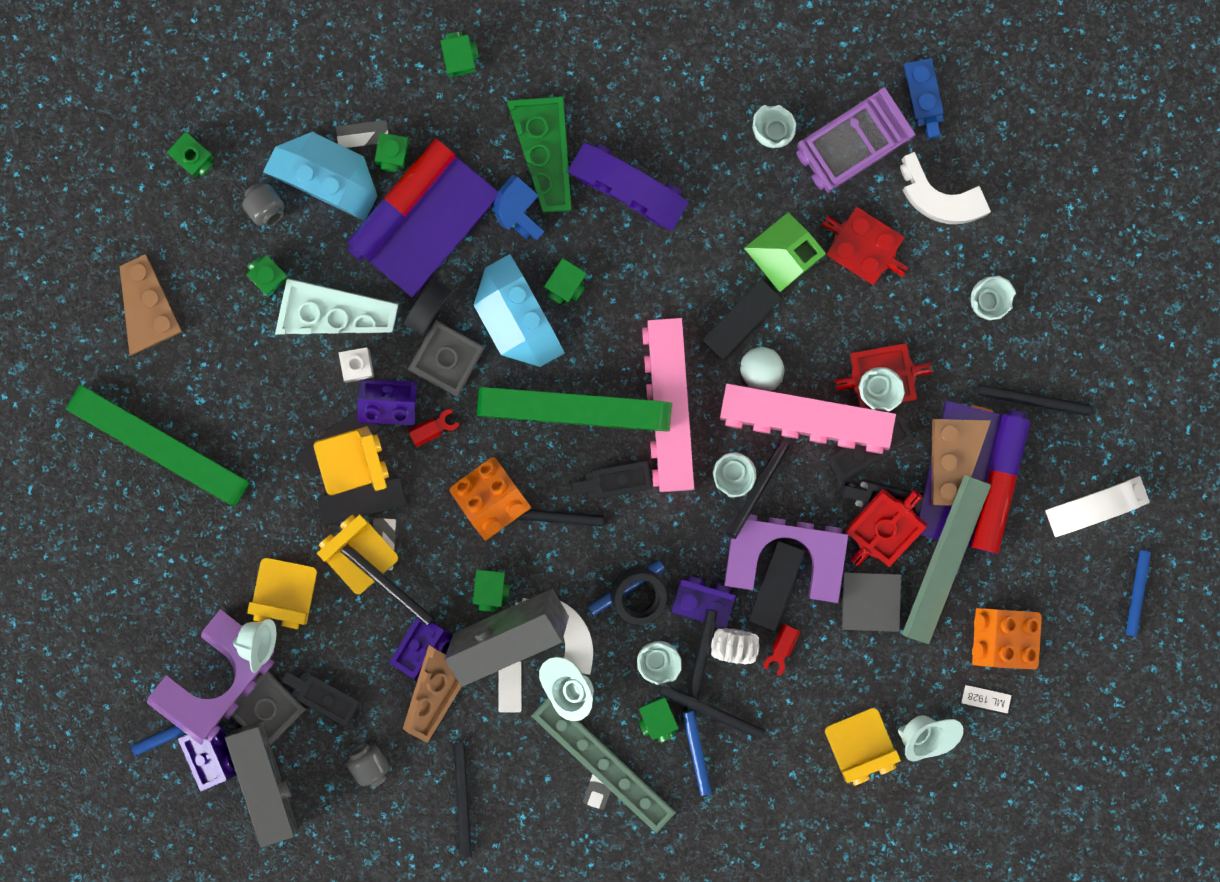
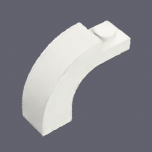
(939, 206)
(1097, 507)
(577, 641)

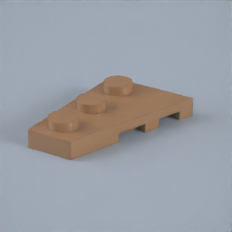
(145, 306)
(954, 454)
(431, 696)

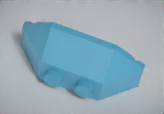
(325, 173)
(515, 316)

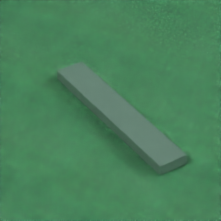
(946, 559)
(605, 766)

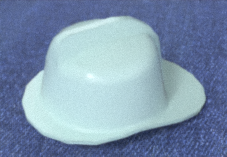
(256, 642)
(567, 688)
(929, 738)

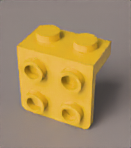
(351, 461)
(367, 542)
(283, 592)
(862, 746)

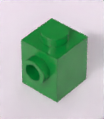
(459, 54)
(392, 152)
(191, 156)
(266, 275)
(565, 283)
(490, 590)
(657, 720)

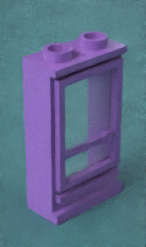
(855, 141)

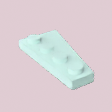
(322, 309)

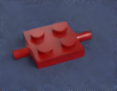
(865, 246)
(891, 357)
(886, 527)

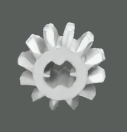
(735, 646)

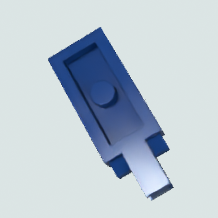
(924, 95)

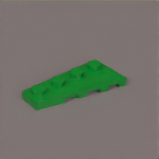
(544, 145)

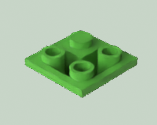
(785, 251)

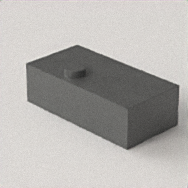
(507, 637)
(262, 784)

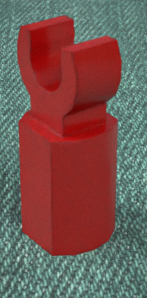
(431, 429)
(782, 647)

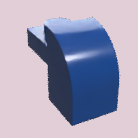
(511, 204)

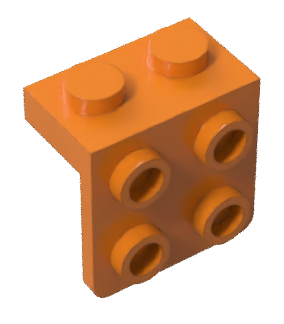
(489, 498)
(1006, 639)

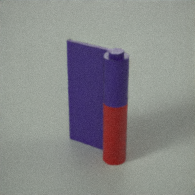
(423, 218)
(996, 465)

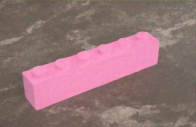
(669, 385)
(807, 417)

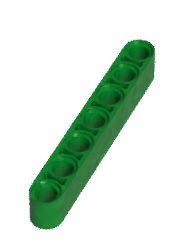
(574, 409)
(157, 445)

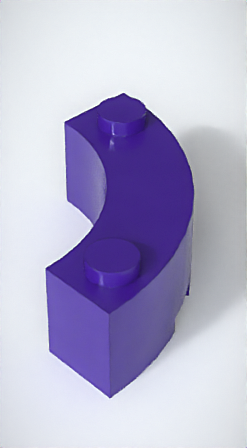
(629, 185)

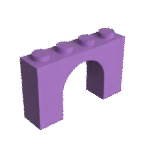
(825, 547)
(201, 716)

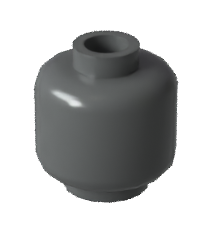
(263, 205)
(368, 765)

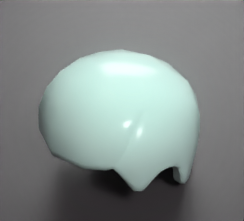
(774, 126)
(992, 297)
(762, 369)
(881, 389)
(734, 474)
(659, 662)

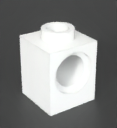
(356, 365)

